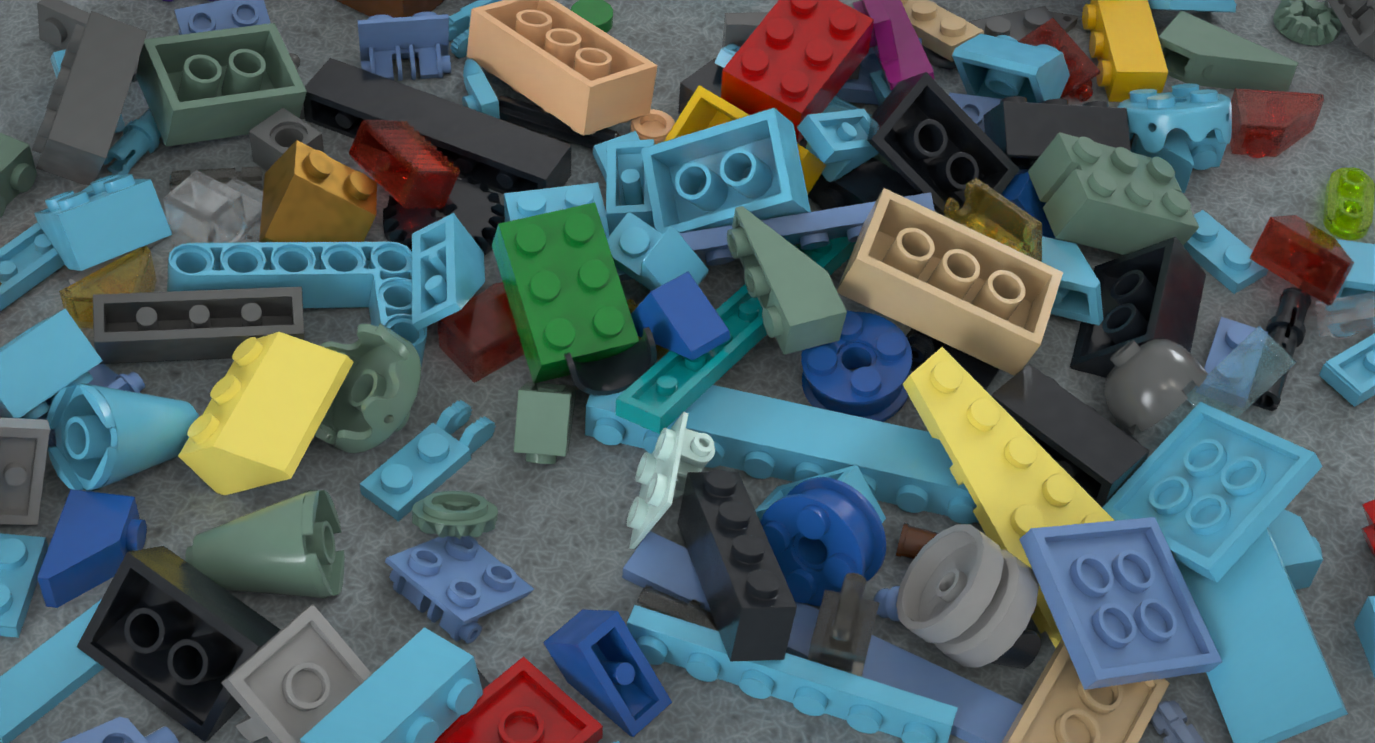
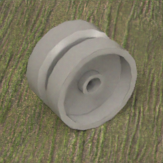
(967, 596)

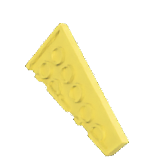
(999, 464)

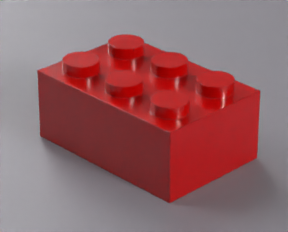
(797, 59)

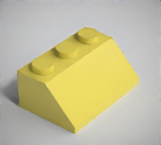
(264, 412)

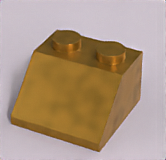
(315, 199)

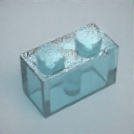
(1243, 375)

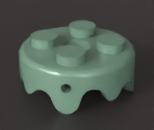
(376, 391)

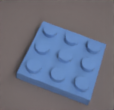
(1119, 602)

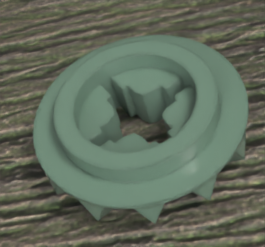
(1303, 30)
(454, 514)

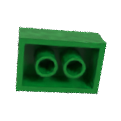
(563, 289)

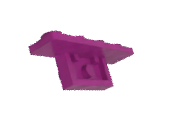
(894, 40)

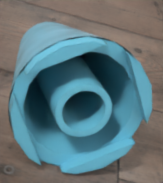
(113, 433)

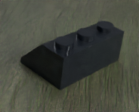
(936, 143)
(1143, 299)
(174, 637)

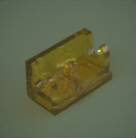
(997, 218)

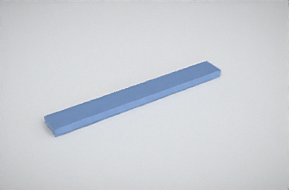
(980, 715)

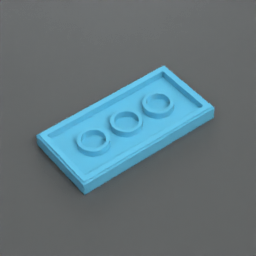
(1271, 663)

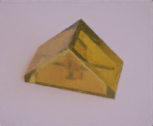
(126, 275)

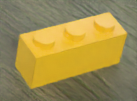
(1125, 47)

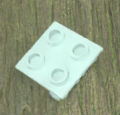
(665, 474)

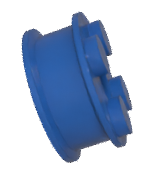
(882, 362)
(823, 535)

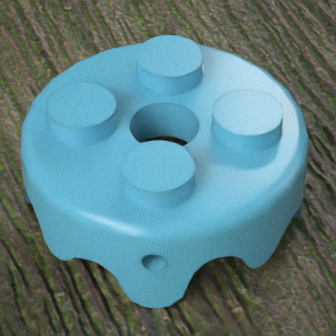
(1183, 108)

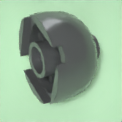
(1149, 382)

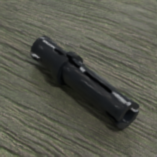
(1289, 333)

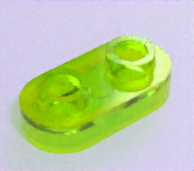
(1349, 203)

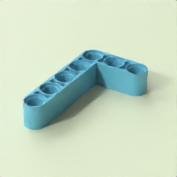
(329, 273)

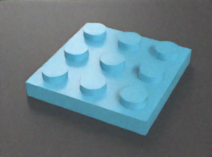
(1214, 488)

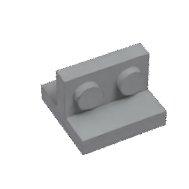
(22, 469)
(295, 679)

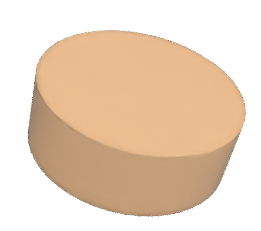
(653, 126)

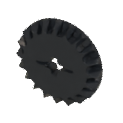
(470, 202)

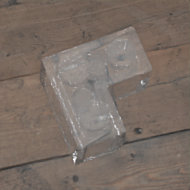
(213, 212)

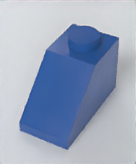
(89, 544)
(608, 668)

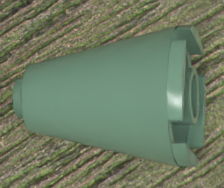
(276, 549)

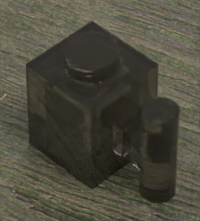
(844, 627)

